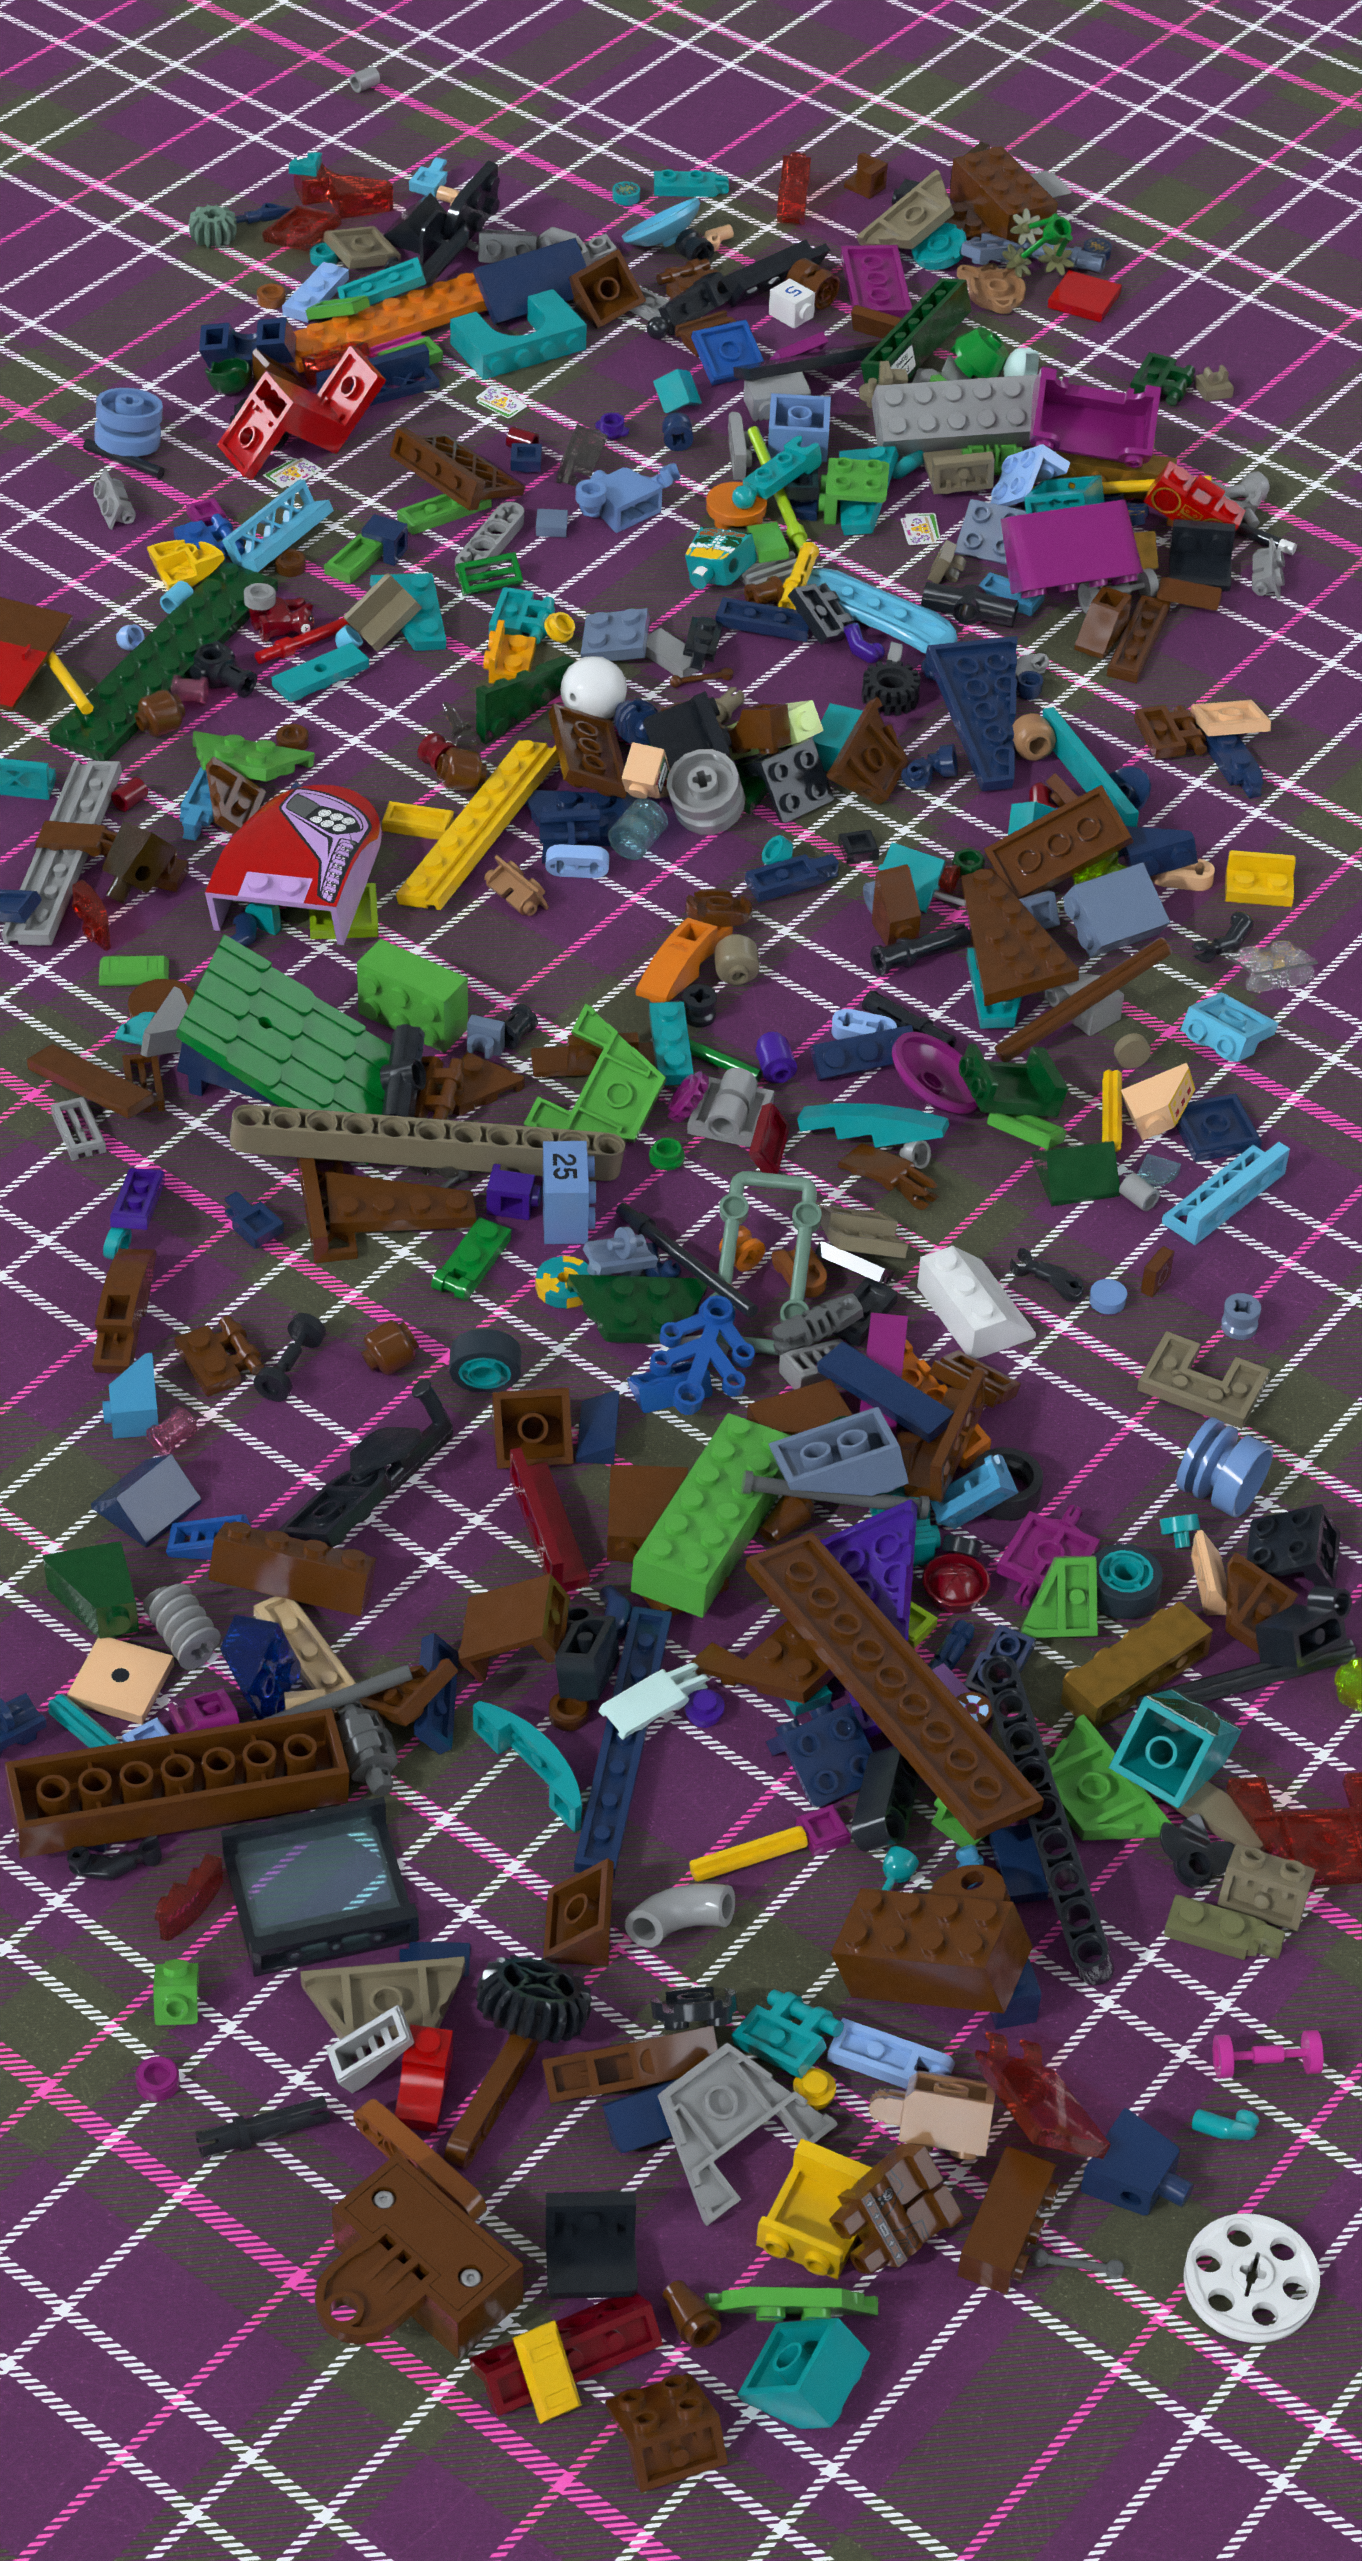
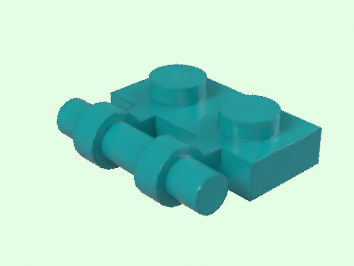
(514, 608)
(782, 2042)

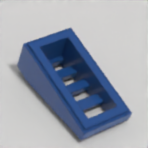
(196, 1529)

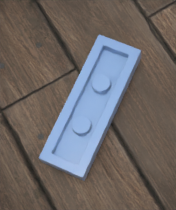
(318, 287)

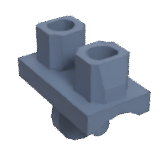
(622, 1254)

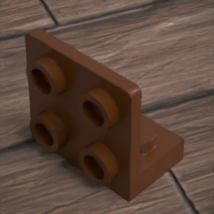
(668, 2431)

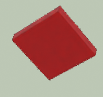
(1084, 296)

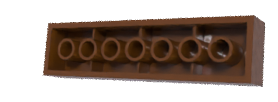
(176, 1782)

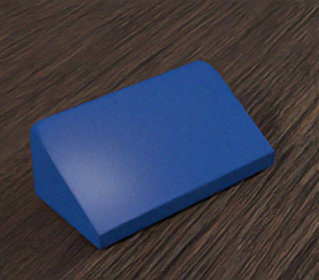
(657, 1392)

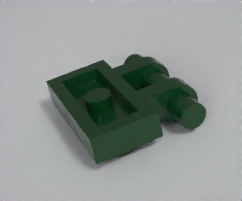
(1158, 371)

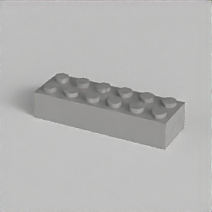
(954, 413)

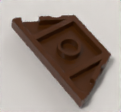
(870, 757)

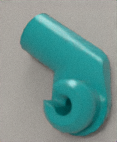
(908, 464)

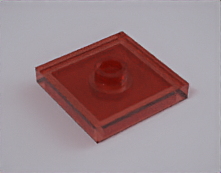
(301, 228)

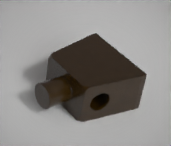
(135, 861)

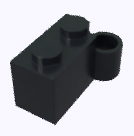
(1303, 1631)
(586, 1654)

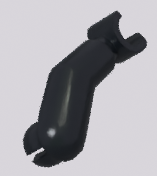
(1242, 925)
(1063, 1282)
(110, 1868)

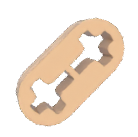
(1192, 877)

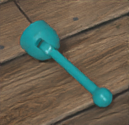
(898, 1866)

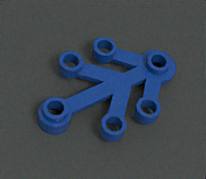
(704, 1350)

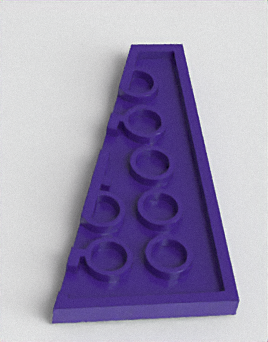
(881, 1562)

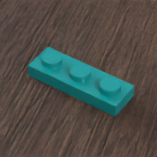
(386, 282)
(670, 1041)

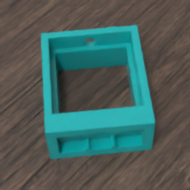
(1057, 494)

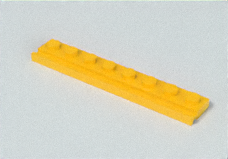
(478, 825)

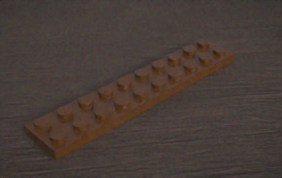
(894, 1686)

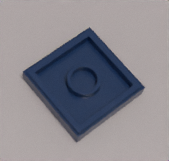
(1217, 1128)

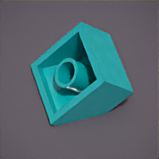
(805, 2372)

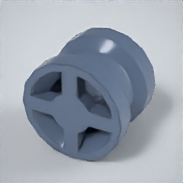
(1241, 1316)

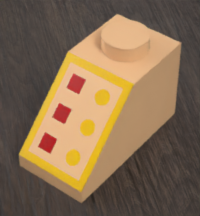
(1159, 1100)

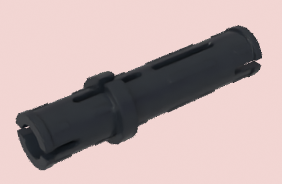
(882, 1006)
(244, 2132)

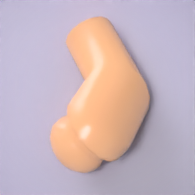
(446, 194)
(719, 234)

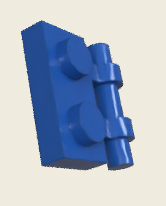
(197, 531)

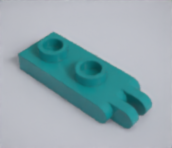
(689, 184)

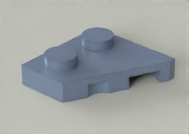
(987, 249)

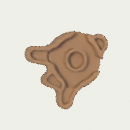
(993, 287)

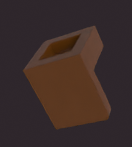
(870, 176)

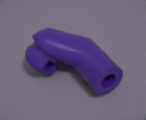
(868, 652)

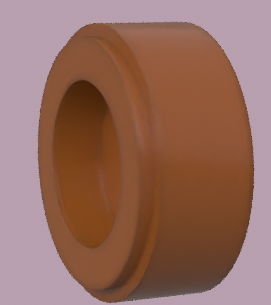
(271, 296)

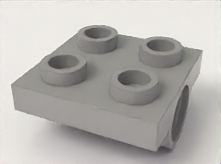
(730, 1108)

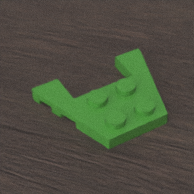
(617, 1091)

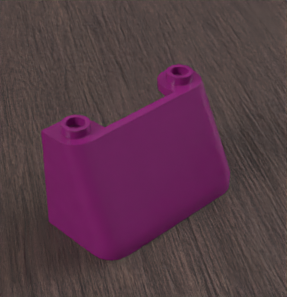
(1094, 420)

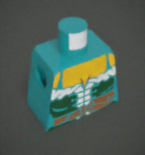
(719, 556)

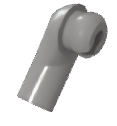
(552, 236)

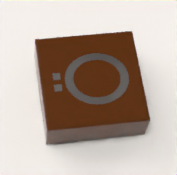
(1157, 1271)

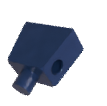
(1136, 2168)

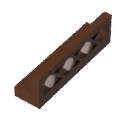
(316, 1209)
(940, 1458)

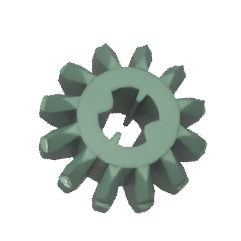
(212, 226)

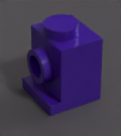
(512, 1194)

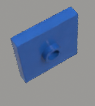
(724, 348)

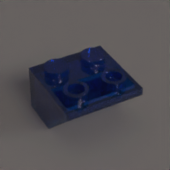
(261, 1663)

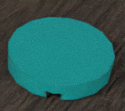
(940, 248)

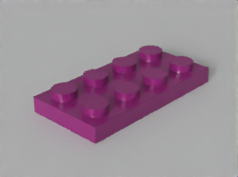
(876, 278)

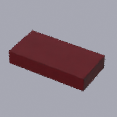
(769, 1139)

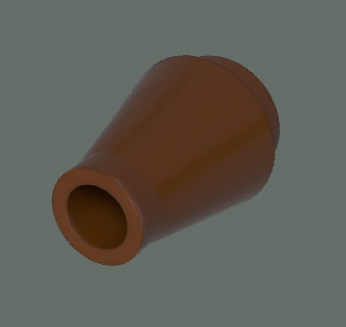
(786, 1517)
(693, 2317)

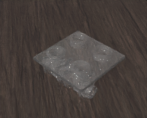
(1274, 966)

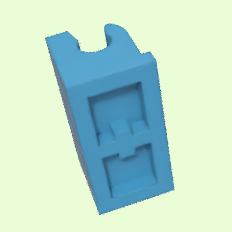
(975, 1493)

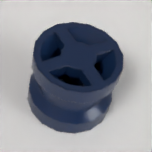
(676, 424)

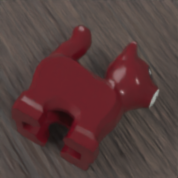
(280, 619)

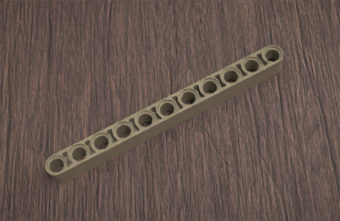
(411, 1140)

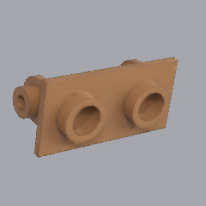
(525, 893)

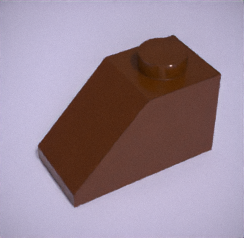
(895, 905)

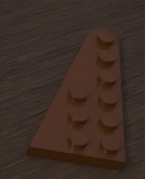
(1009, 943)

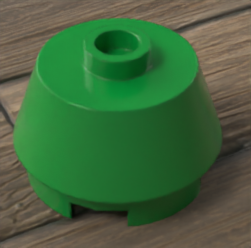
(980, 353)

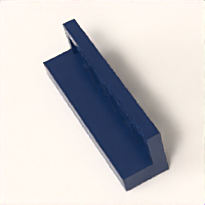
(398, 369)

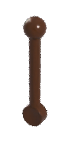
(726, 674)

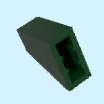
(94, 1587)

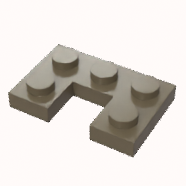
(1171, 1380)

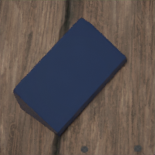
(598, 1429)
(637, 2119)

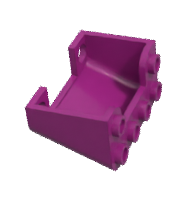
(1070, 548)

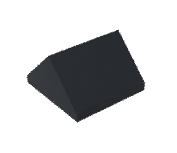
(406, 229)

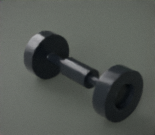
(273, 1382)

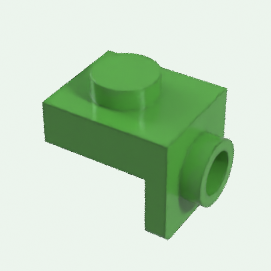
(176, 1993)

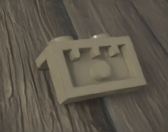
(1266, 1887)

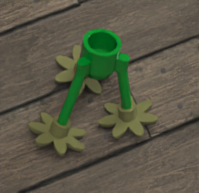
(1055, 232)

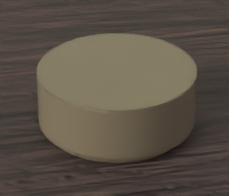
(1132, 1051)

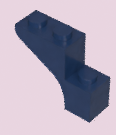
(1160, 849)

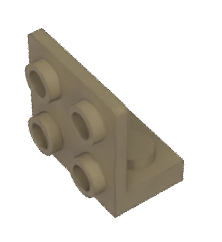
(955, 472)

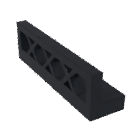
(768, 272)

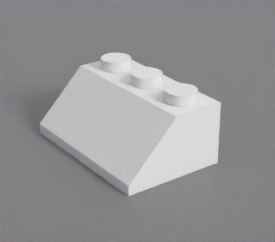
(971, 1302)

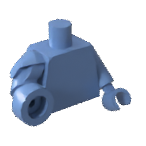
(624, 495)

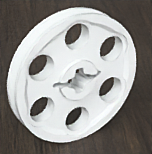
(1268, 2287)

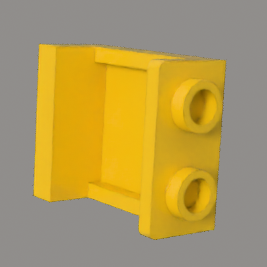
(801, 2213)

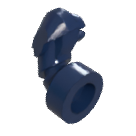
(919, 772)

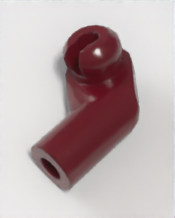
(1040, 793)

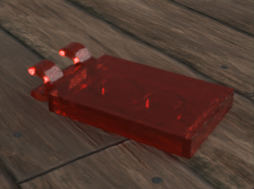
(1039, 2099)

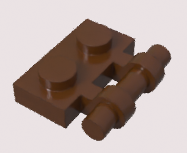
(675, 276)
(1162, 731)
(450, 1078)
(208, 1360)

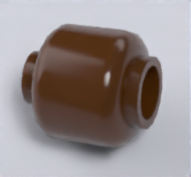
(160, 713)
(461, 770)
(389, 1347)

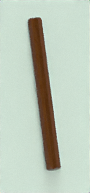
(1083, 1000)

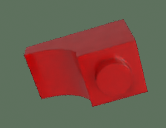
(425, 2078)

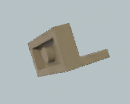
(382, 612)

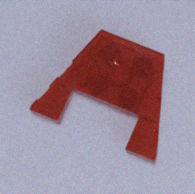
(1316, 1838)

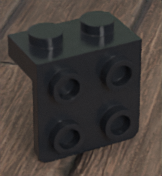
(687, 728)
(591, 2244)

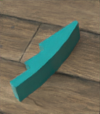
(885, 1123)

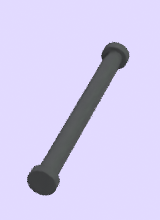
(879, 1501)

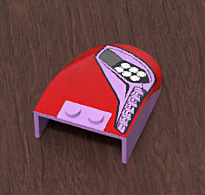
(300, 852)

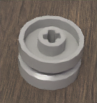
(706, 791)

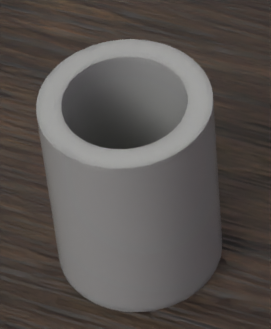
(364, 79)
(1139, 1192)

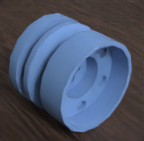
(1222, 1465)

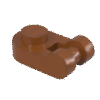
(816, 1276)

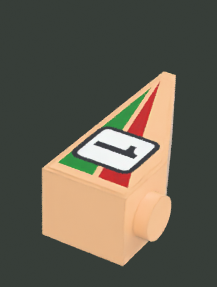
(646, 772)

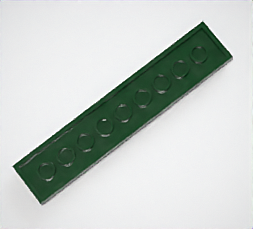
(207, 616)

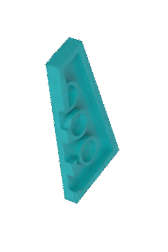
(860, 516)

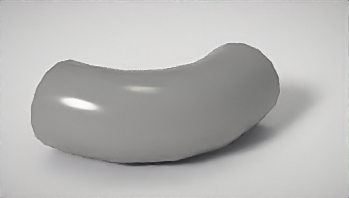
(679, 1909)

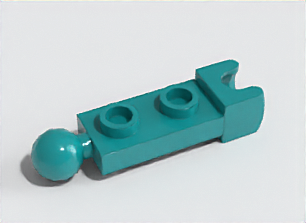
(778, 472)

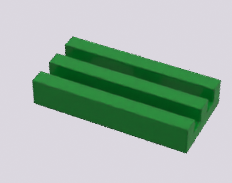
(489, 586)

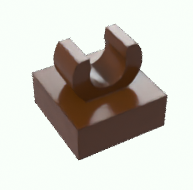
(173, 874)

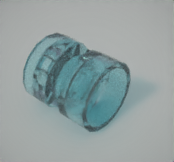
(638, 829)

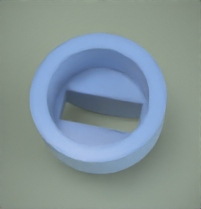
(130, 634)

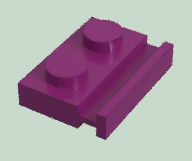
(204, 1712)

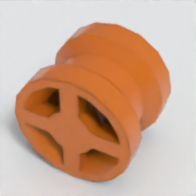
(748, 1250)

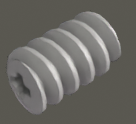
(182, 1624)

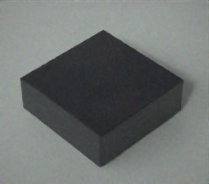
(858, 846)

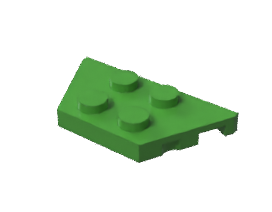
(251, 759)
(1095, 1797)
(774, 2303)

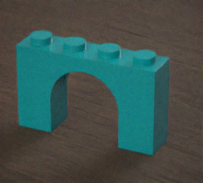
(492, 353)

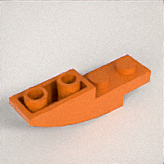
(679, 959)

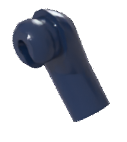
(245, 929)

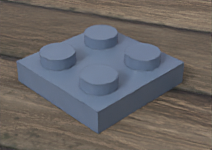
(616, 634)

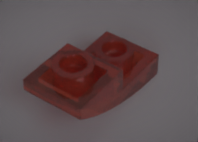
(91, 909)
(189, 1901)

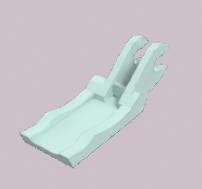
(652, 1698)

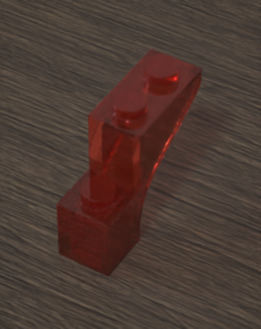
(794, 188)
(348, 194)

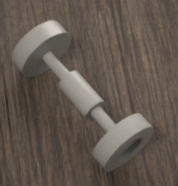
(1146, 585)

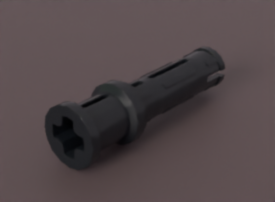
(907, 951)

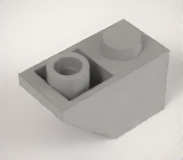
(1096, 1017)

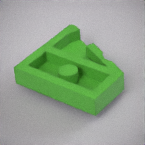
(1065, 1600)

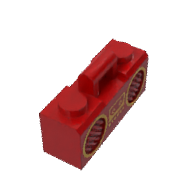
(1183, 498)

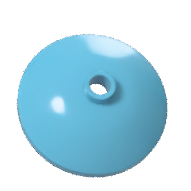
(663, 226)

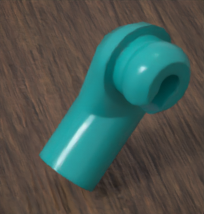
(1224, 2128)

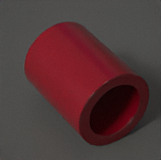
(518, 435)
(129, 794)

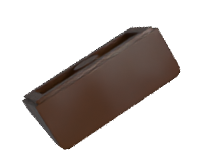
(1189, 593)

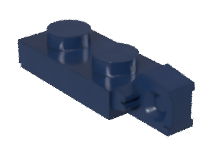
(1236, 763)
(790, 876)

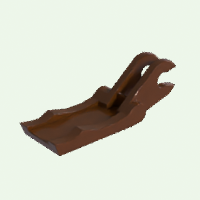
(76, 836)
(891, 1173)

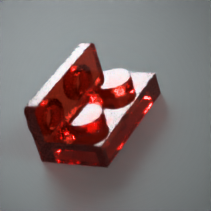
(328, 359)

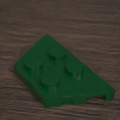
(636, 1306)

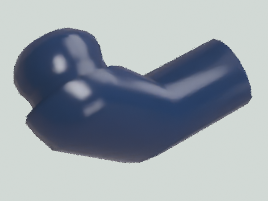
(662, 1269)
(617, 1606)

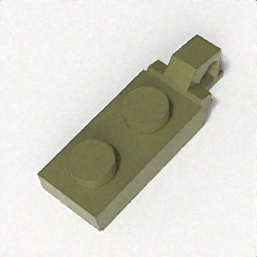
(1221, 1930)

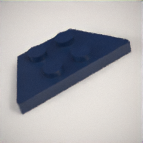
(609, 807)

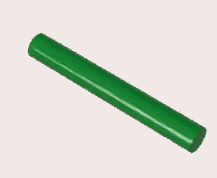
(720, 1059)

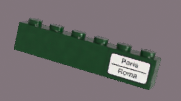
(921, 329)

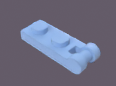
(884, 2055)

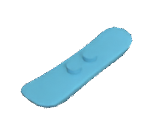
(886, 611)

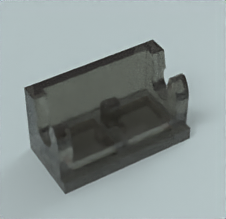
(581, 455)

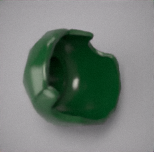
(229, 375)

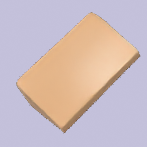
(1209, 1575)

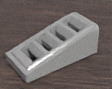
(794, 1361)
(343, 2052)

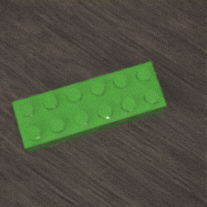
(708, 1519)

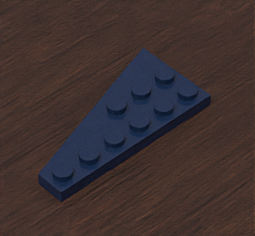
(981, 698)

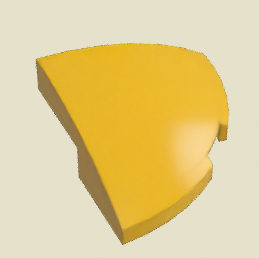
(184, 562)

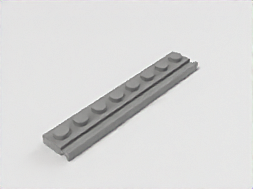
(54, 872)

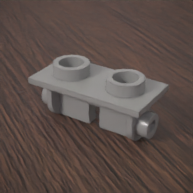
(113, 500)
(1267, 570)

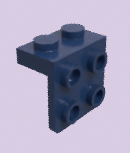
(825, 1752)

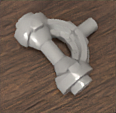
(1254, 489)

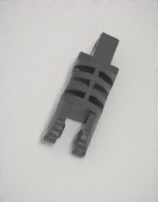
(816, 1323)

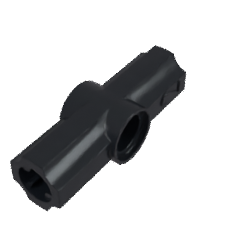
(970, 604)
(404, 1073)

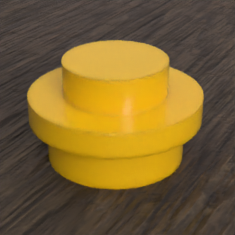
(559, 627)
(816, 2087)

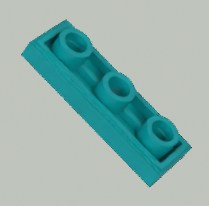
(320, 672)

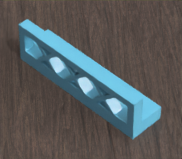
(284, 535)
(1227, 1199)

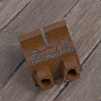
(895, 2209)

